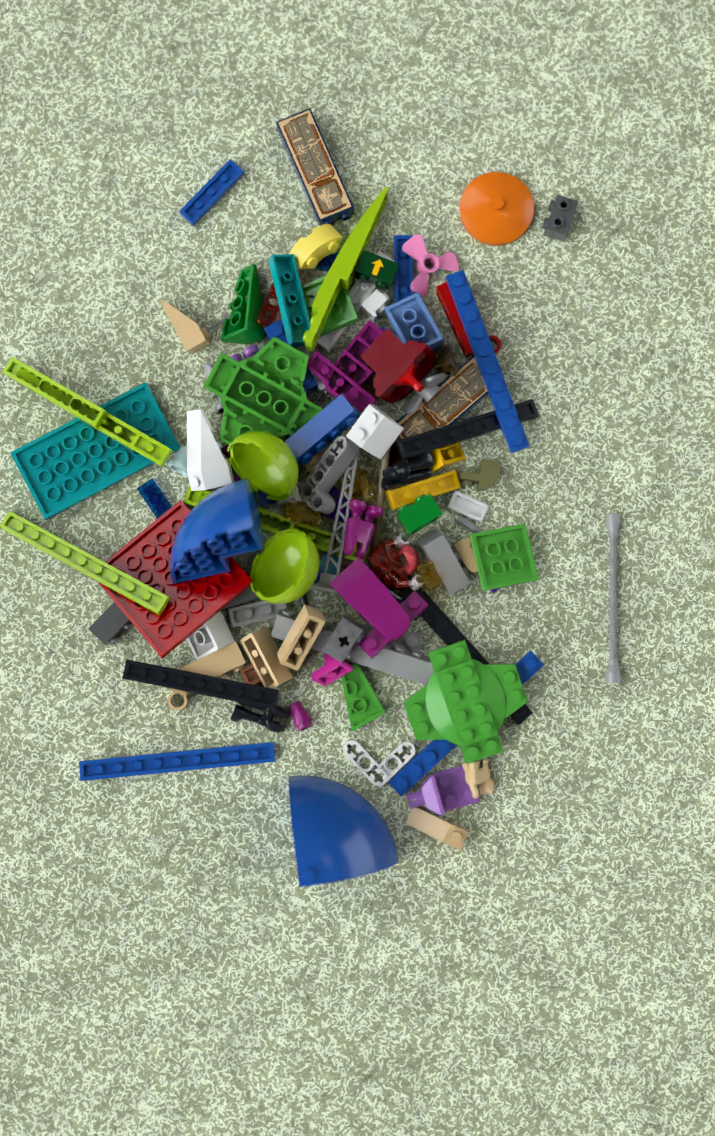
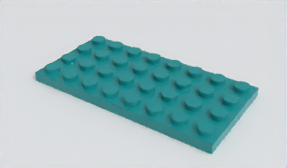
(82, 461)

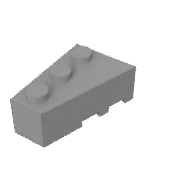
(445, 560)

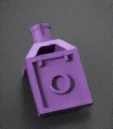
(443, 791)

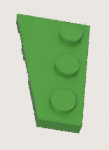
(360, 698)

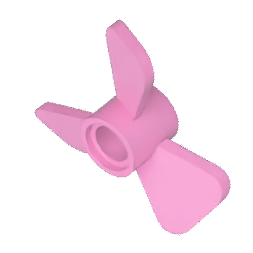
(416, 249)

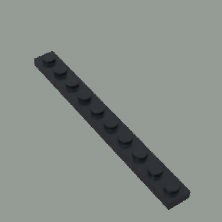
(451, 634)

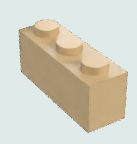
(301, 637)
(263, 655)

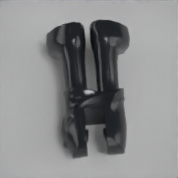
(400, 474)
(263, 720)

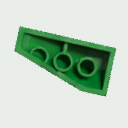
(243, 323)

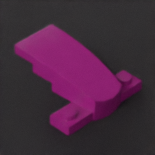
(349, 369)
(376, 606)

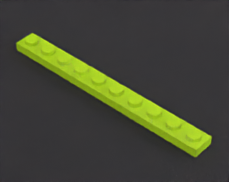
(85, 563)

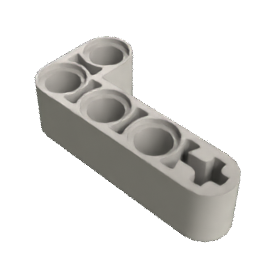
(326, 473)

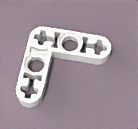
(382, 767)

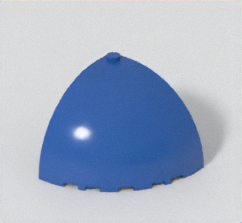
(215, 529)
(336, 832)

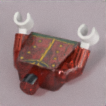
(389, 566)

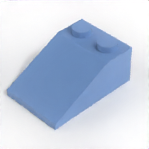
(413, 322)

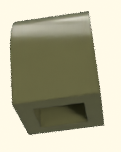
(485, 479)

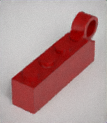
(449, 308)

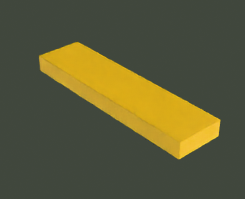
(435, 486)

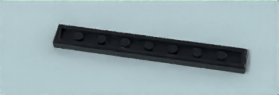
(460, 431)
(201, 684)

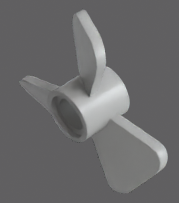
(429, 391)

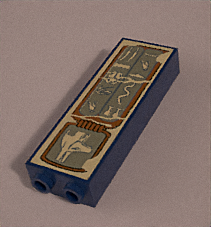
(315, 168)
(449, 404)

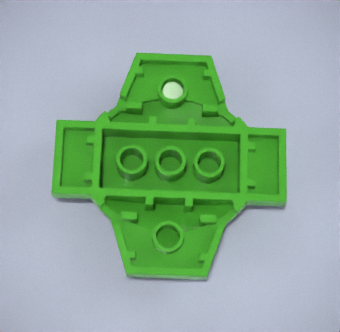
(262, 391)
(465, 701)

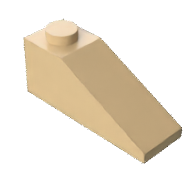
(190, 333)
(437, 827)

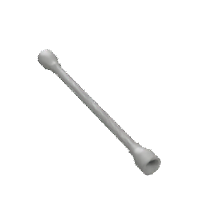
(613, 524)

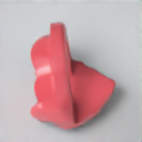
(412, 558)

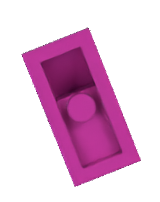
(331, 671)

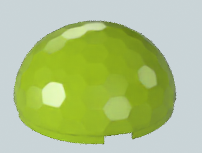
(266, 463)
(285, 567)

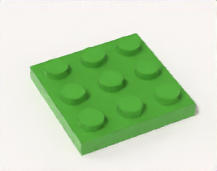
(342, 312)
(503, 557)

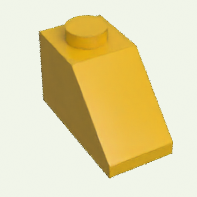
(446, 457)

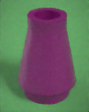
(300, 716)

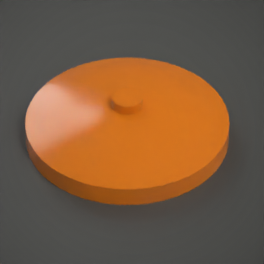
(496, 208)

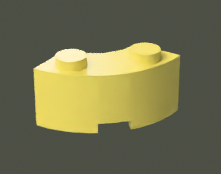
(316, 246)

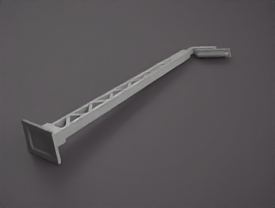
(326, 579)

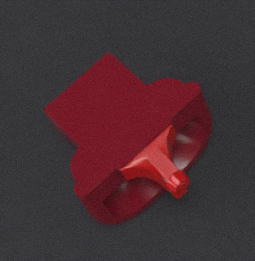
(398, 366)

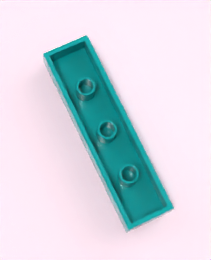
(290, 298)

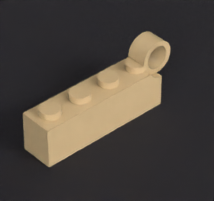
(213, 665)

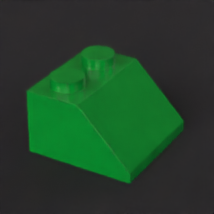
(419, 514)

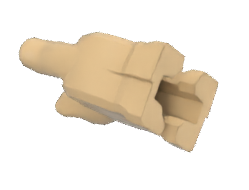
(478, 773)

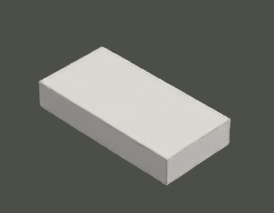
(468, 506)

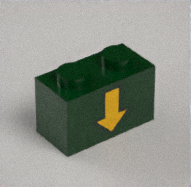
(376, 270)

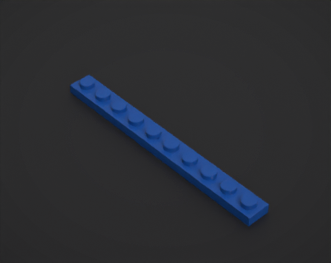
(487, 362)
(438, 749)
(177, 761)

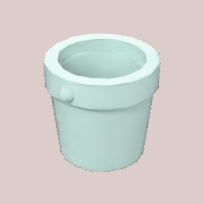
(179, 461)

